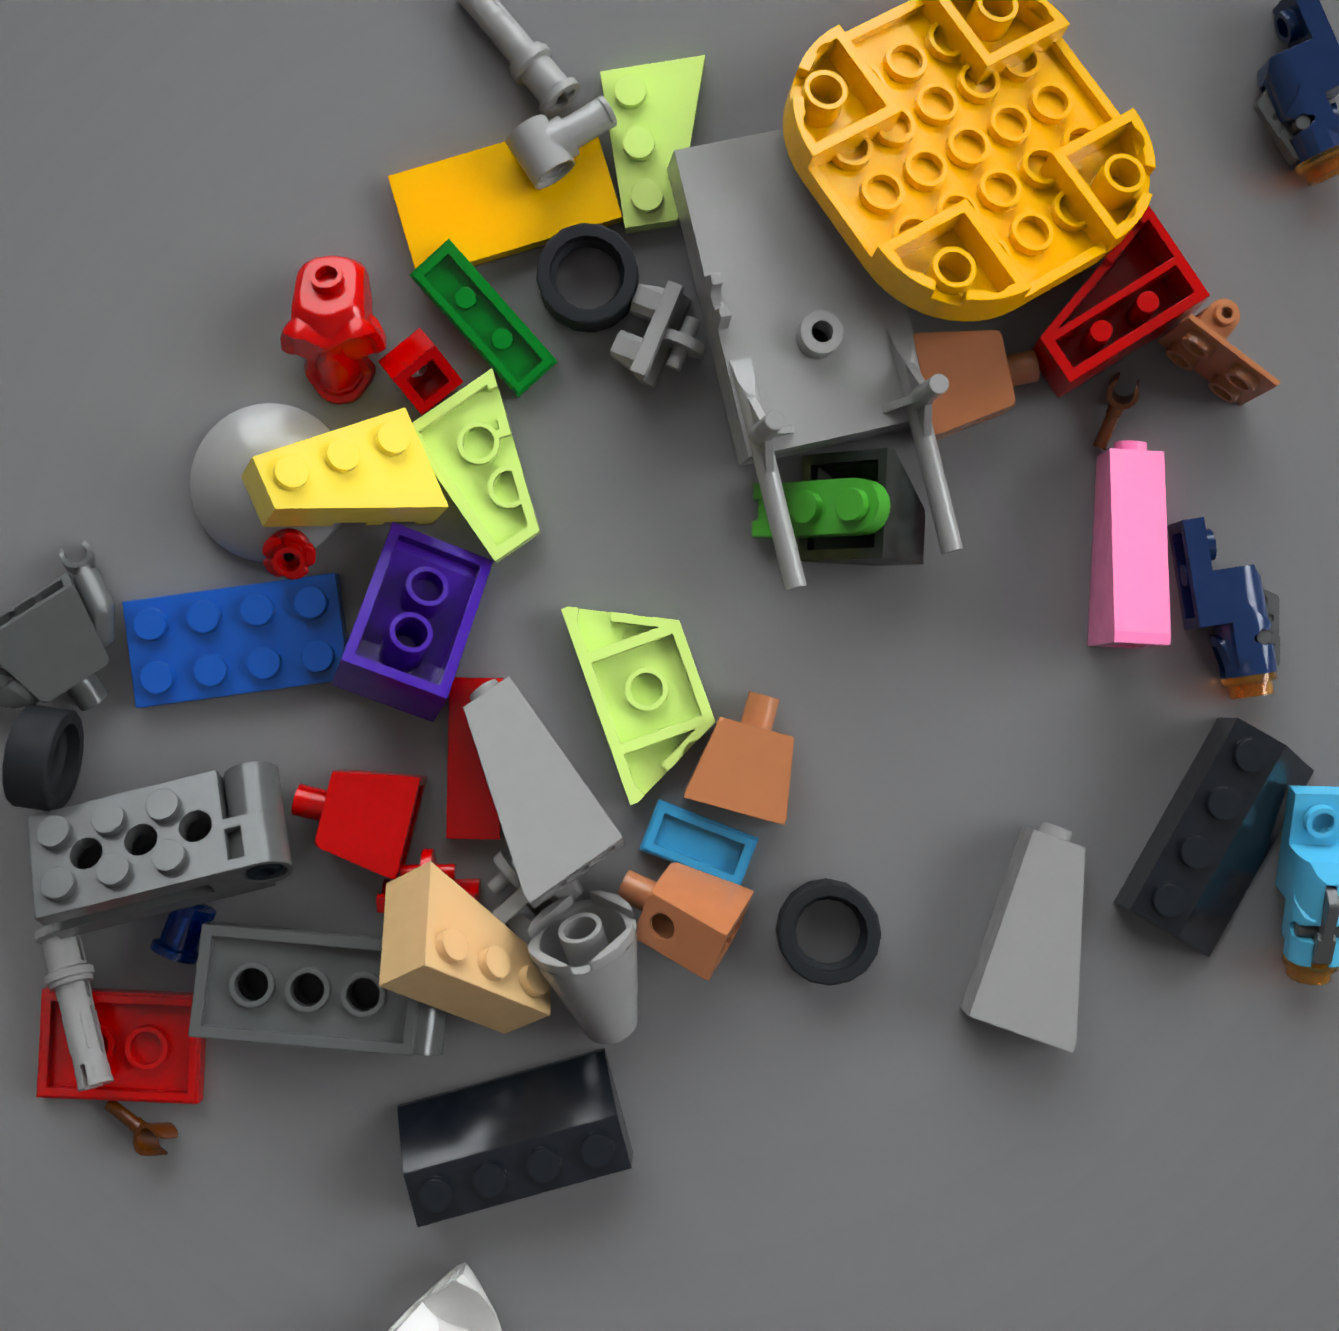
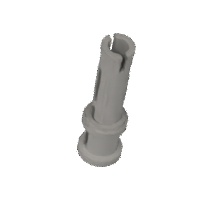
(528, 60)
(70, 980)

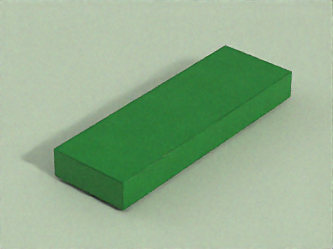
(483, 318)

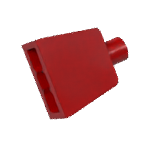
(364, 816)

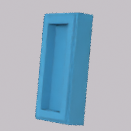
(698, 842)

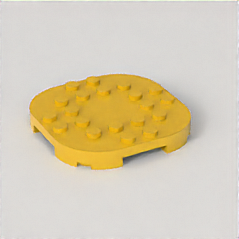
(966, 153)

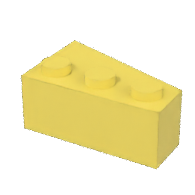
(347, 475)

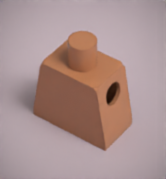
(977, 373)
(746, 764)
(687, 915)

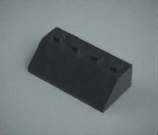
(1214, 834)
(512, 1137)

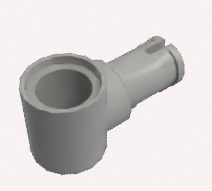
(548, 147)

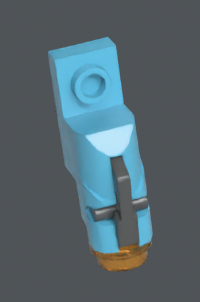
(1310, 883)

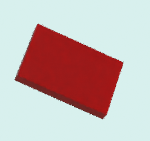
(143, 1045)

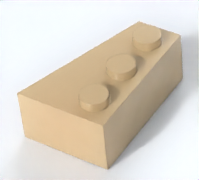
(457, 954)

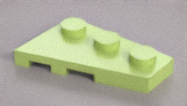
(480, 466)

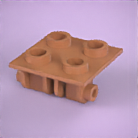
(1202, 345)

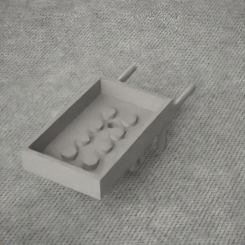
(765, 278)

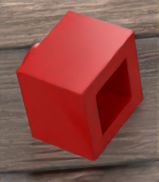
(420, 371)

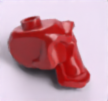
(334, 327)

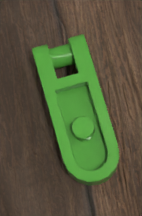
(828, 508)

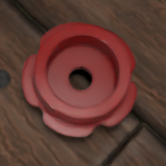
(288, 541)

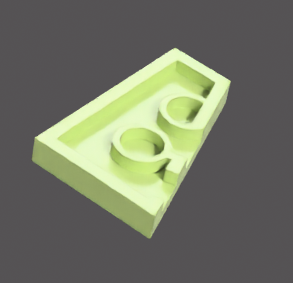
(654, 117)

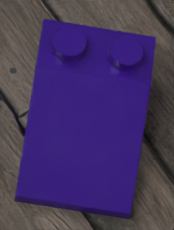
(413, 623)

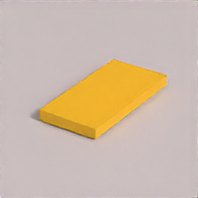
(492, 206)

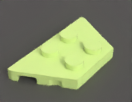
(641, 690)

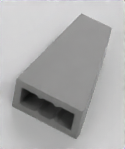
(540, 799)
(1032, 945)

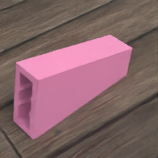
(1129, 550)

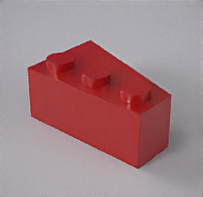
(1121, 307)

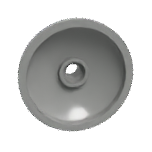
(217, 470)

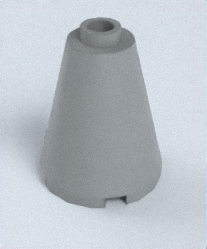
(590, 961)

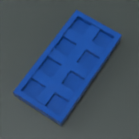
(235, 640)

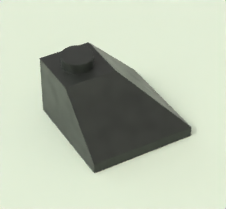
(903, 533)

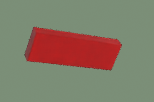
(469, 799)

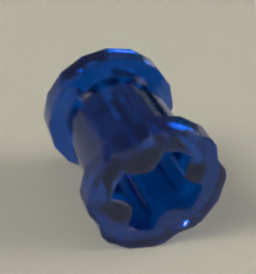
(182, 933)

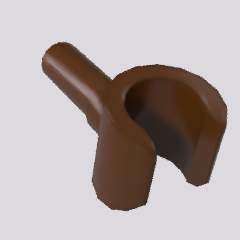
(1114, 410)
(146, 1134)

